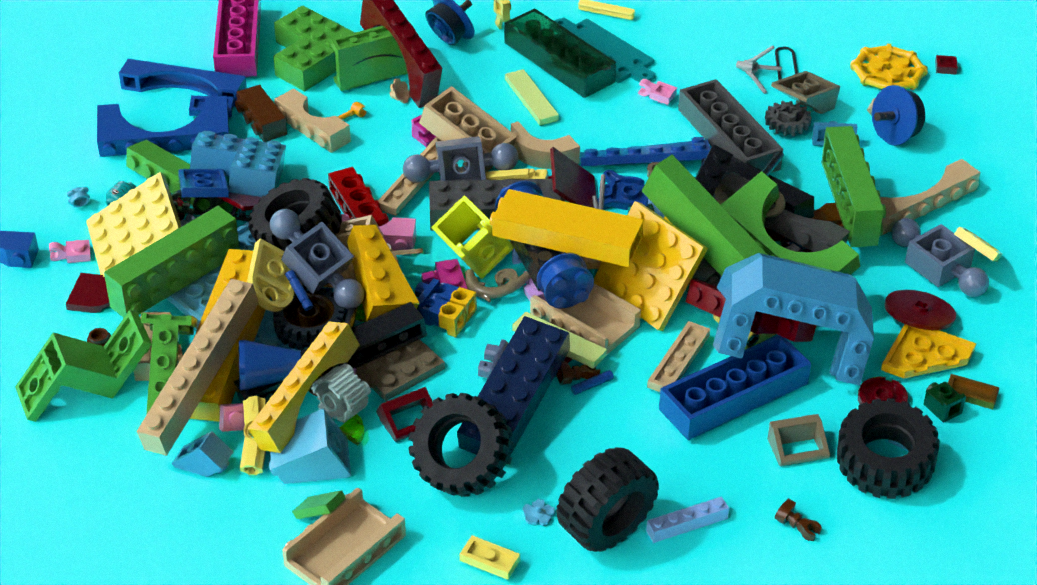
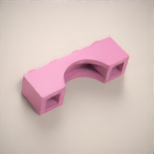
(397, 232)

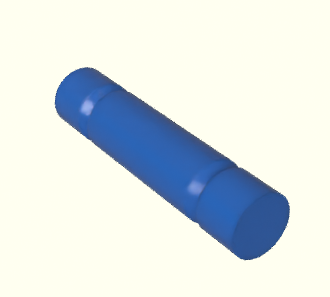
(299, 290)
(592, 382)

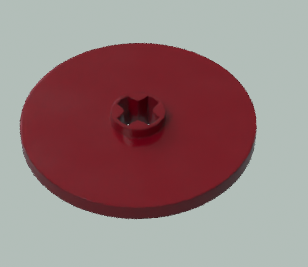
(920, 310)

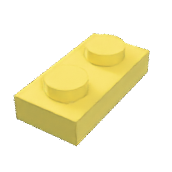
(489, 557)

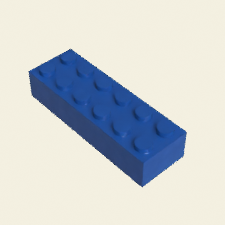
(734, 386)

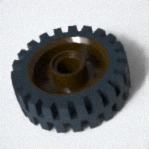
(302, 327)

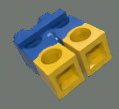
(445, 305)

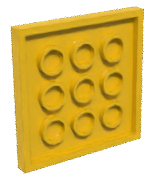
(658, 269)

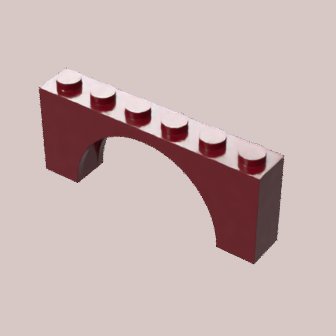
(421, 65)

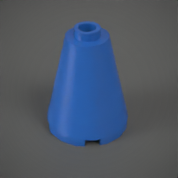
(264, 364)

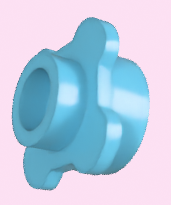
(78, 196)

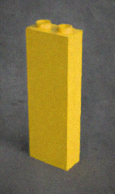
(567, 227)

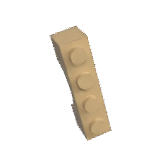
(326, 131)

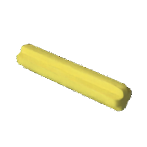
(606, 9)

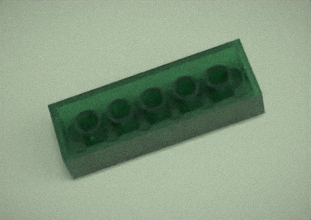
(560, 52)

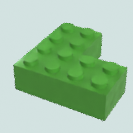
(307, 46)

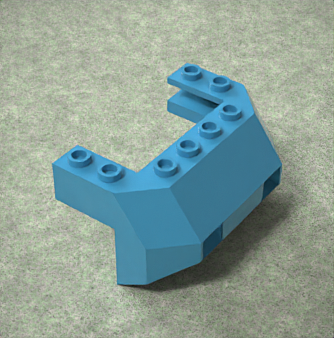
(799, 294)

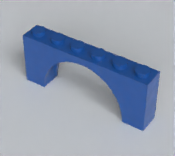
(117, 134)

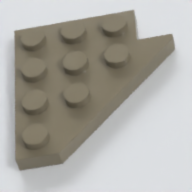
(400, 369)

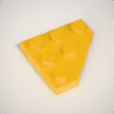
(926, 352)

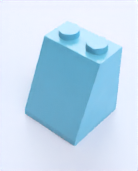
(314, 452)

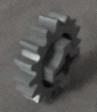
(788, 118)

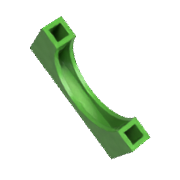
(749, 210)

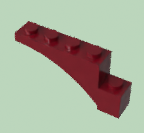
(711, 300)

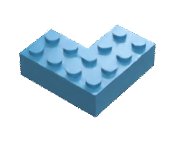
(249, 163)

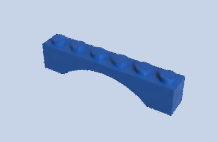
(146, 75)

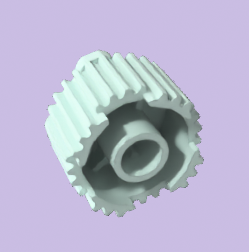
(341, 393)

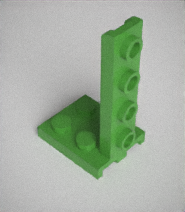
(165, 347)

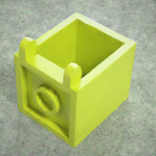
(483, 249)

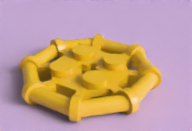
(888, 59)

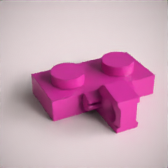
(447, 272)

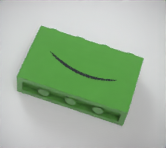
(366, 58)

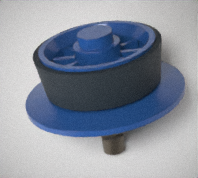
(450, 20)
(897, 114)

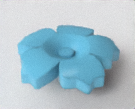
(538, 513)

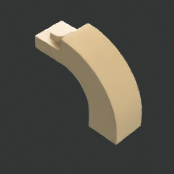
(537, 151)

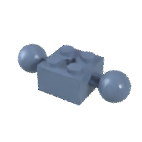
(449, 152)
(940, 256)
(317, 258)

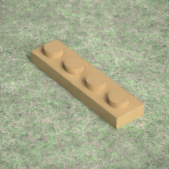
(679, 356)

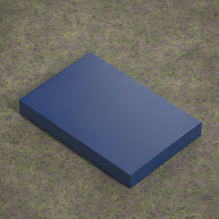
(203, 183)

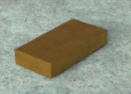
(975, 391)

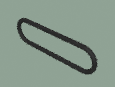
(777, 60)

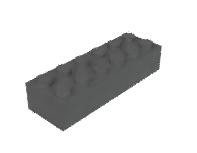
(727, 123)
(480, 192)

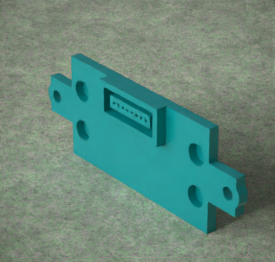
(628, 59)

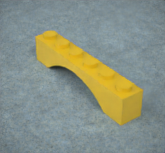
(278, 418)

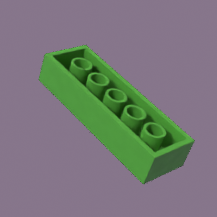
(852, 186)
(171, 262)

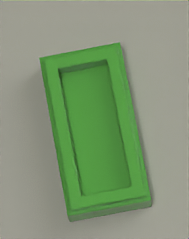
(319, 504)

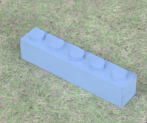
(687, 519)

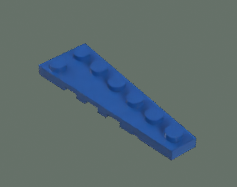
(689, 150)

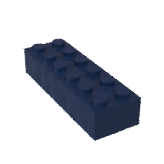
(520, 379)

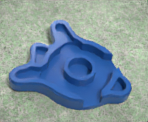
(622, 191)

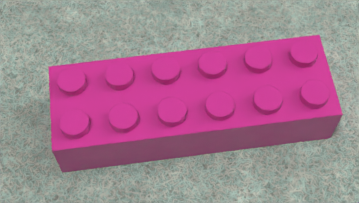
(237, 37)

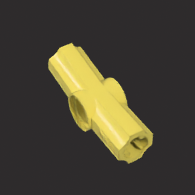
(252, 456)

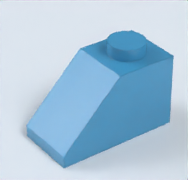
(204, 455)

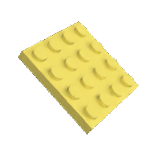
(133, 222)

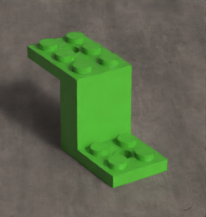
(82, 365)

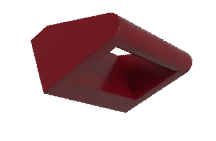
(400, 404)

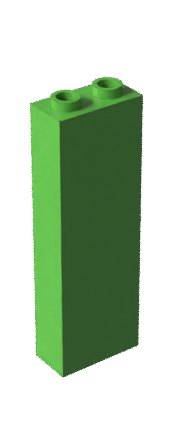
(698, 214)

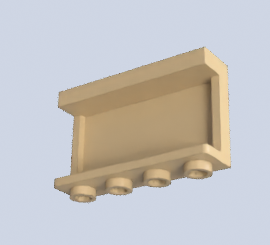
(599, 319)
(343, 542)

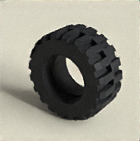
(306, 198)
(431, 433)
(887, 474)
(607, 499)

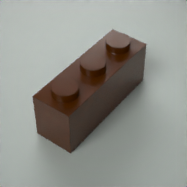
(261, 113)

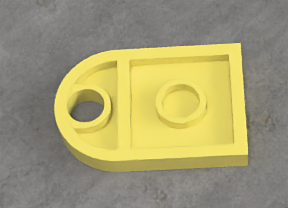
(978, 243)
(268, 276)

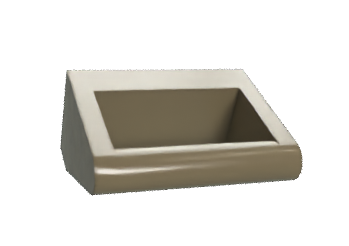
(798, 430)

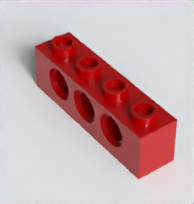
(353, 196)

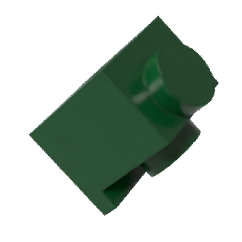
(944, 401)

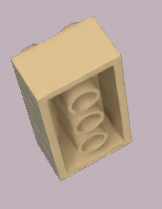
(457, 117)

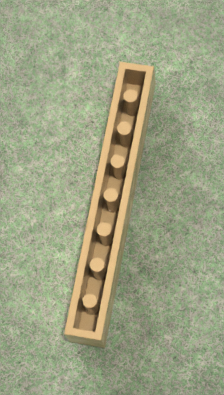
(197, 367)

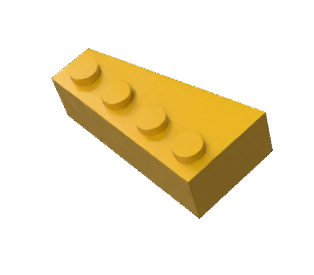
(378, 272)

